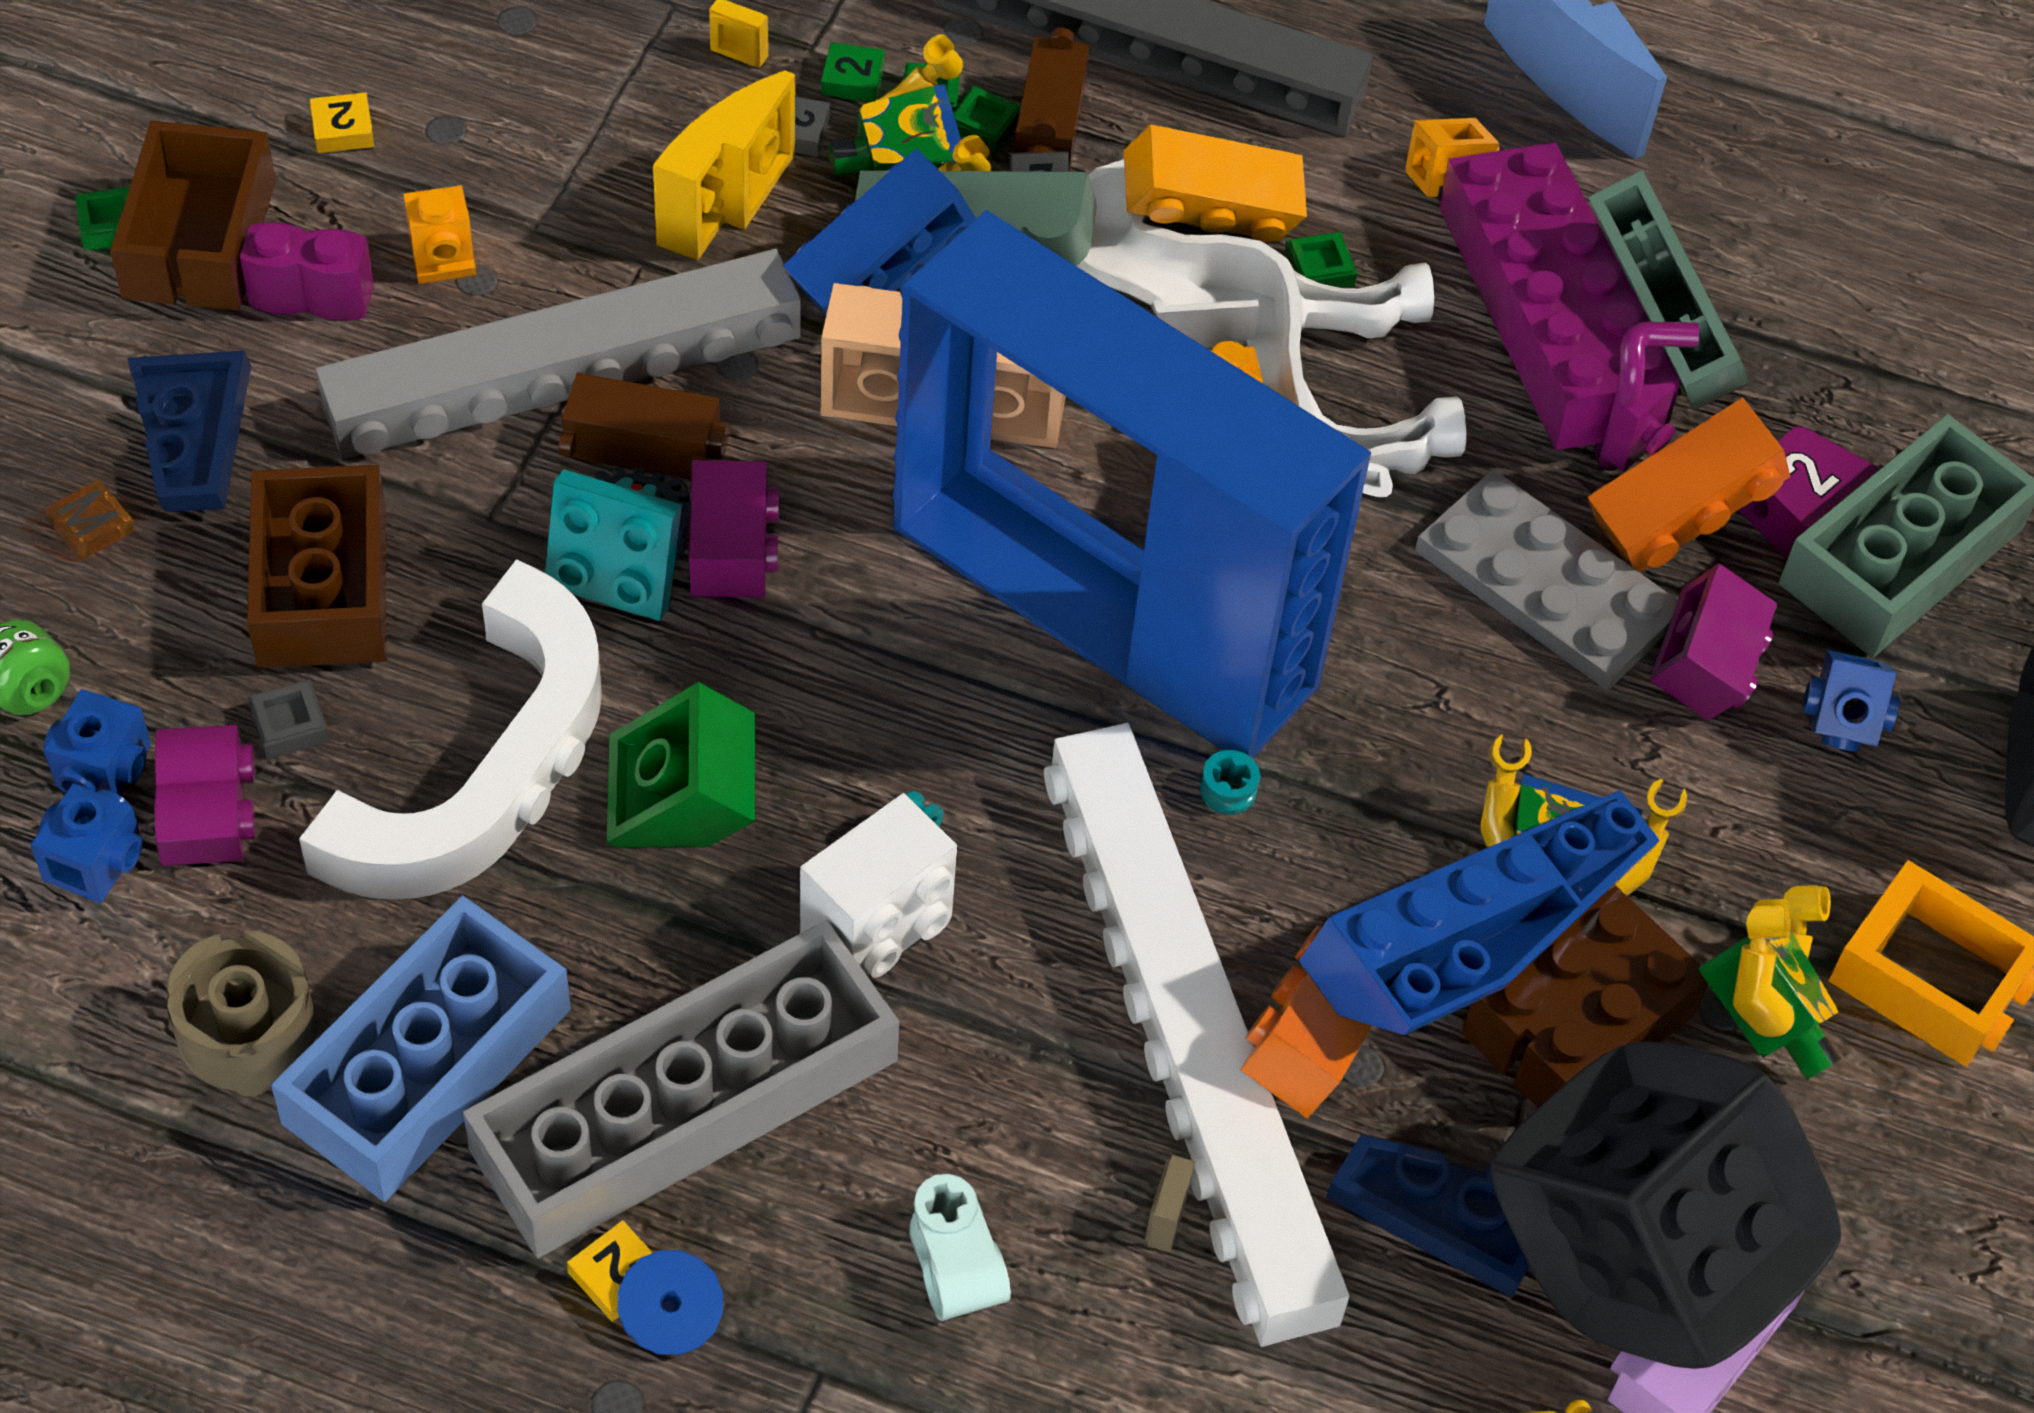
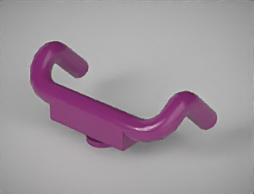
(1641, 408)

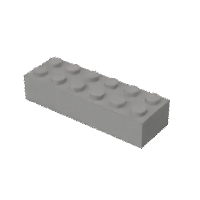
(681, 1087)

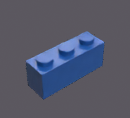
(882, 233)

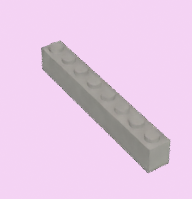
(535, 356)

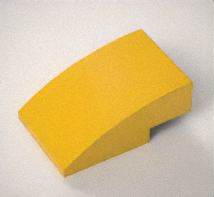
(724, 165)

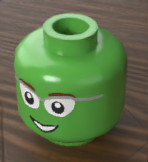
(31, 668)

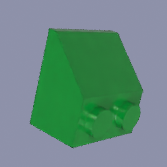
(682, 773)

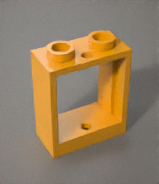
(1912, 1001)

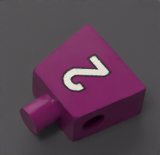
(1818, 481)

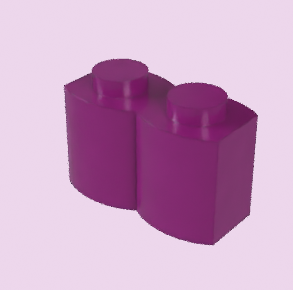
(307, 271)
(201, 795)

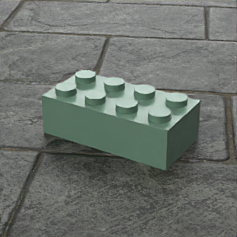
(1909, 535)

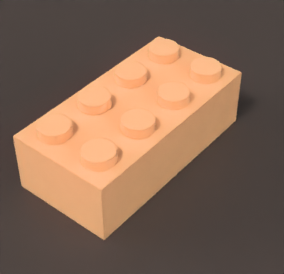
(863, 363)

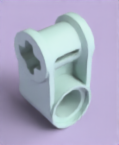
(958, 1257)

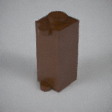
(1053, 95)
(641, 426)

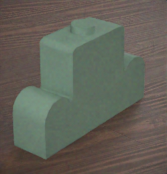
(1046, 206)
(1668, 287)

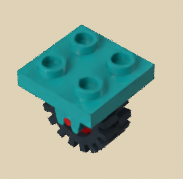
(618, 538)

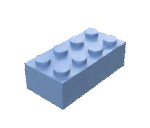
(422, 1047)

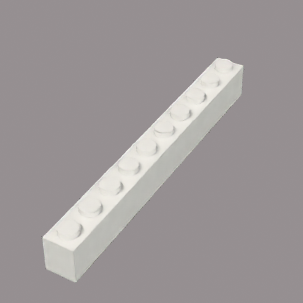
(1195, 1039)

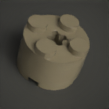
(240, 1010)

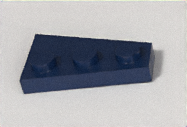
(191, 424)
(1433, 1206)

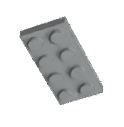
(1549, 579)

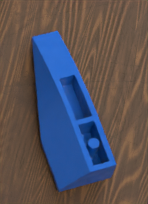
(1475, 920)

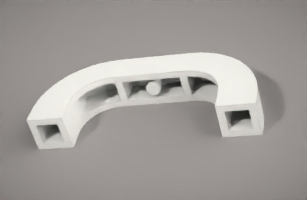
(452, 843)

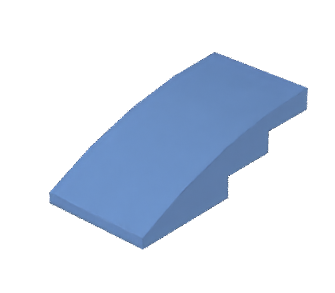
(1584, 63)

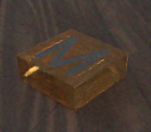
(89, 519)

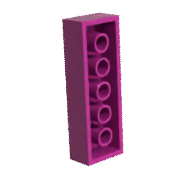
(1548, 285)

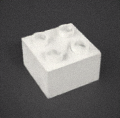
(882, 885)

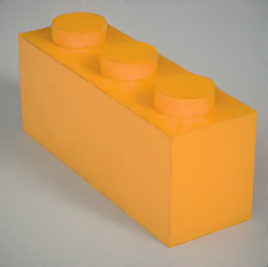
(1214, 184)

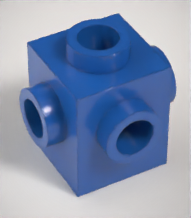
(1844, 679)
(98, 744)
(87, 842)

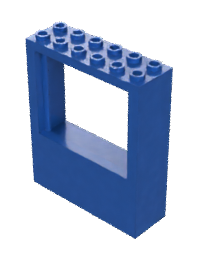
(1246, 506)

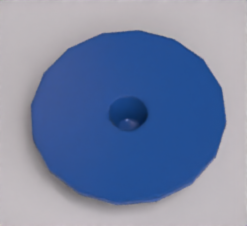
(670, 1302)

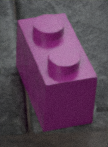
(729, 529)
(1714, 643)

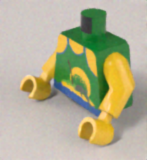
(912, 118)
(1519, 807)
(1772, 983)

